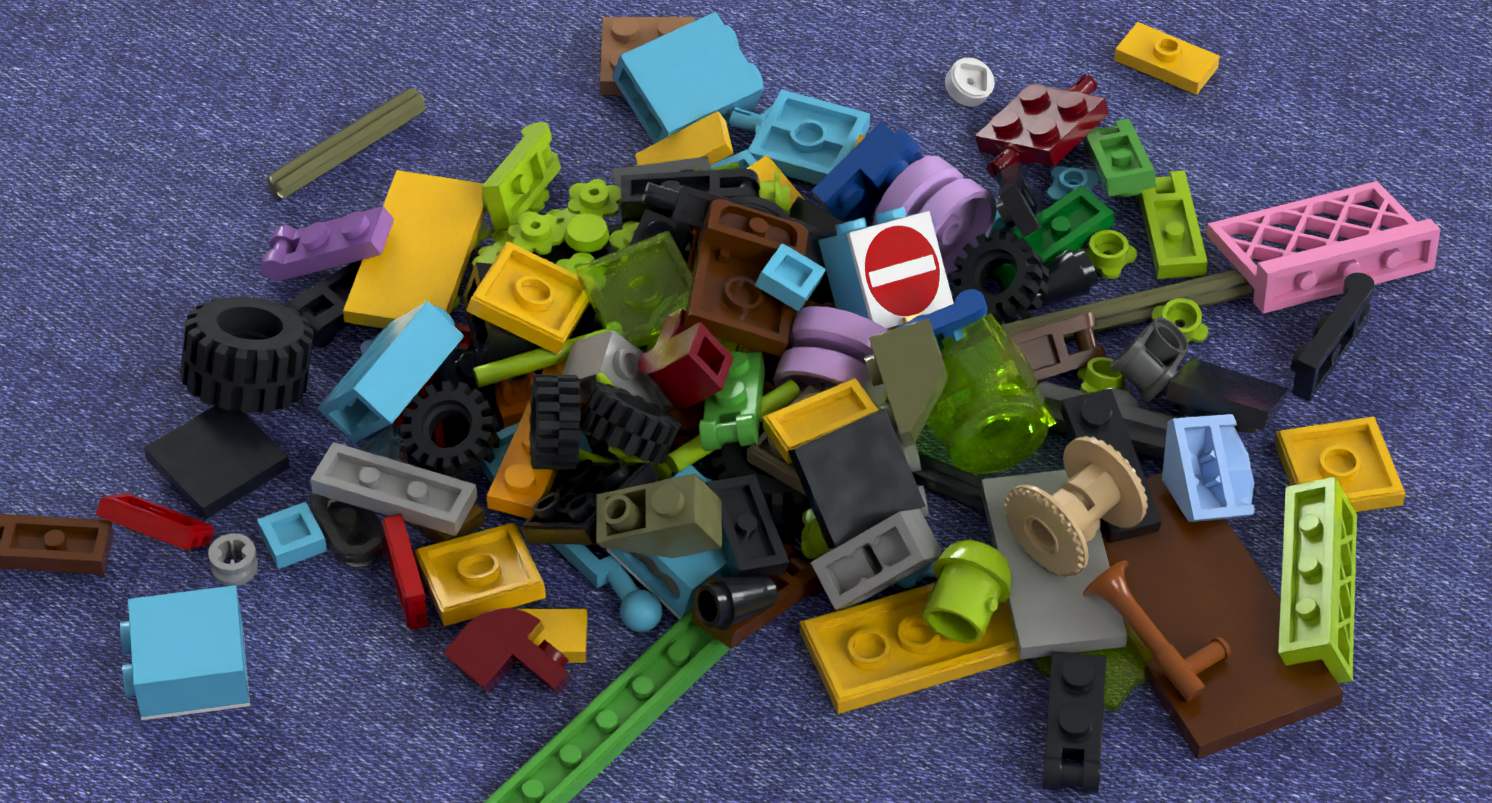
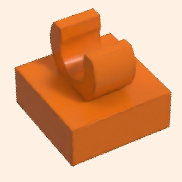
(513, 399)

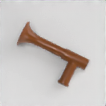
(1181, 672)

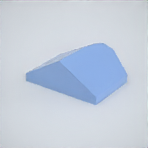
(1208, 468)

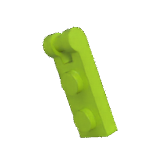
(521, 176)
(1173, 228)

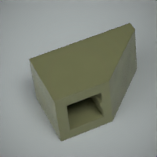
(912, 375)
(661, 518)

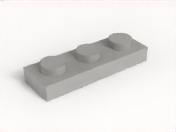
(394, 488)

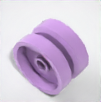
(956, 205)
(829, 351)

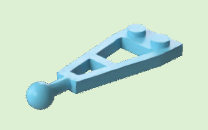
(639, 608)

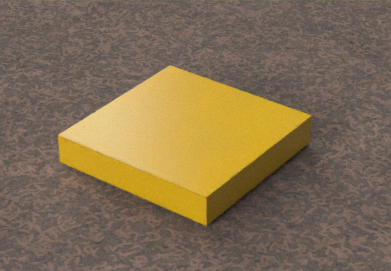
(530, 298)
(1349, 451)
(479, 573)

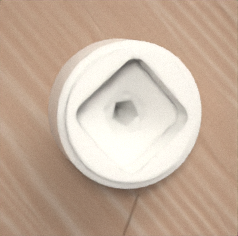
(969, 82)

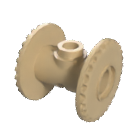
(1060, 524)

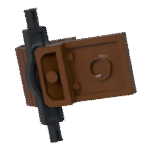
(726, 255)

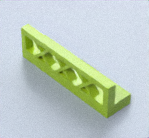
(1318, 577)

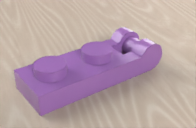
(326, 244)

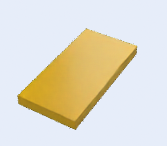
(424, 250)
(890, 650)

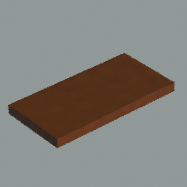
(1205, 586)

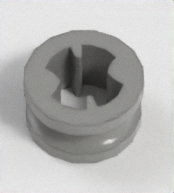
(233, 573)

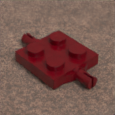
(1042, 124)

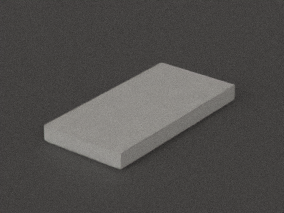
(1047, 608)

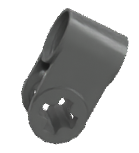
(1152, 357)

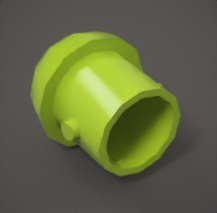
(967, 590)

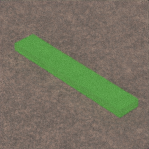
(614, 717)

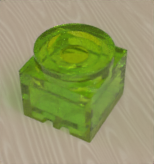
(992, 402)

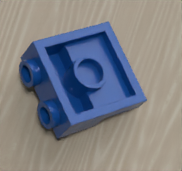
(866, 173)

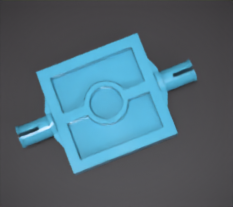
(803, 134)

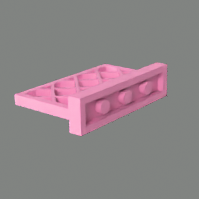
(1321, 269)

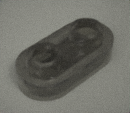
(348, 529)

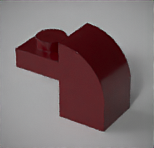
(686, 362)
(499, 639)

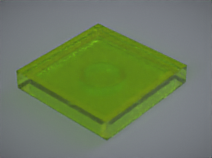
(637, 287)

